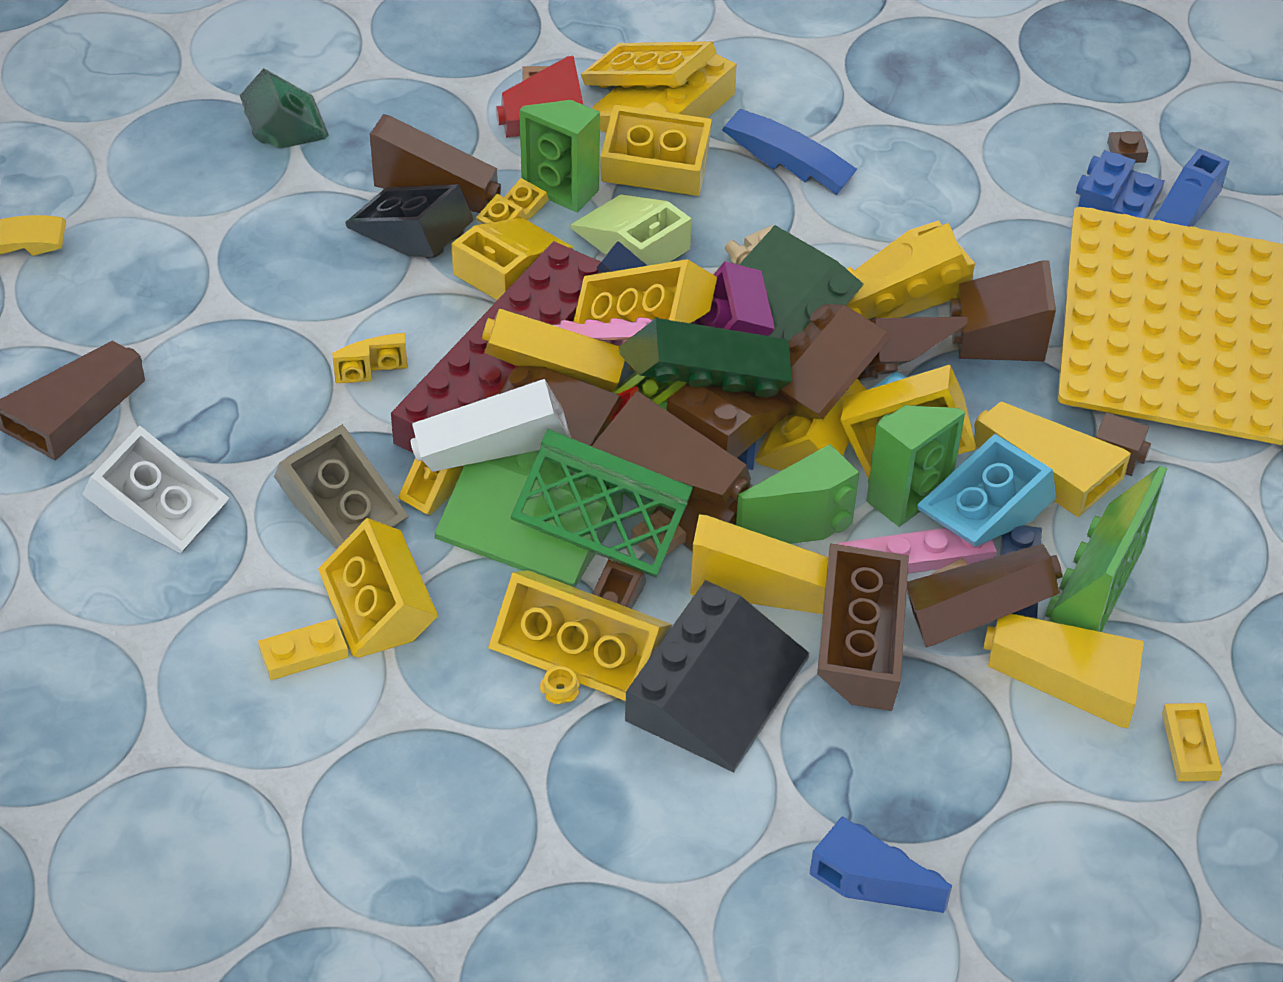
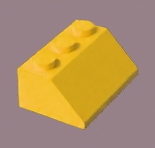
(655, 150)
(930, 389)
(799, 437)
(377, 590)

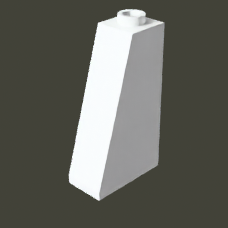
(490, 428)

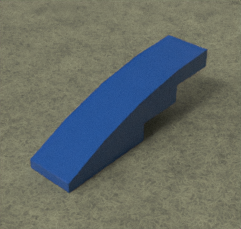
(781, 145)

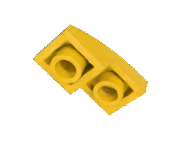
(521, 201)
(33, 232)
(358, 359)

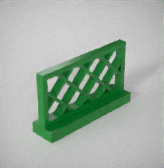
(616, 473)

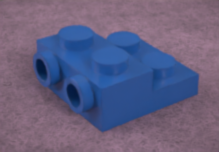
(1117, 187)

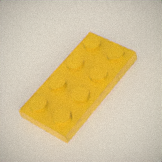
(649, 64)

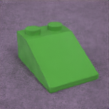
(802, 500)

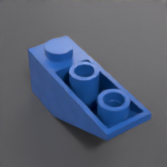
(1194, 189)
(872, 871)

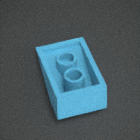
(991, 493)

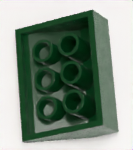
(798, 280)

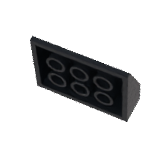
(715, 677)

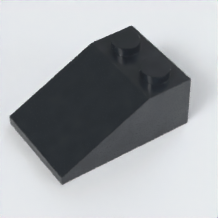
(414, 218)

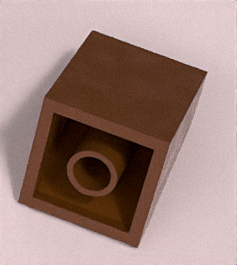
(1006, 314)

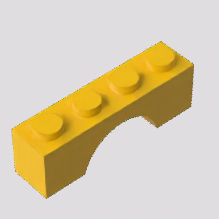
(933, 264)

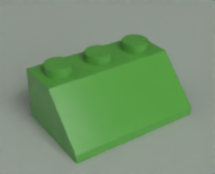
(561, 151)
(911, 457)

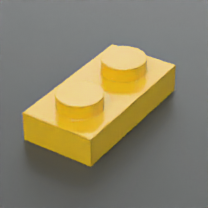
(303, 649)
(1191, 742)

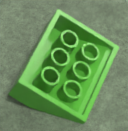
(482, 523)
(1108, 557)

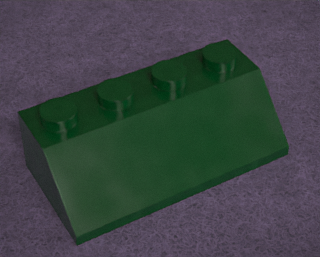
(709, 357)

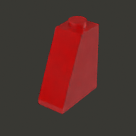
(551, 84)

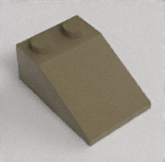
(337, 487)

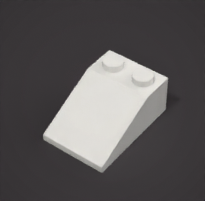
(154, 492)

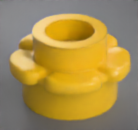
(560, 677)

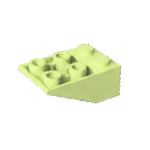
(645, 226)

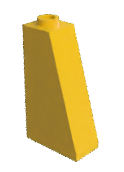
(539, 344)
(1080, 463)
(757, 567)
(1069, 663)

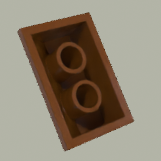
(829, 358)

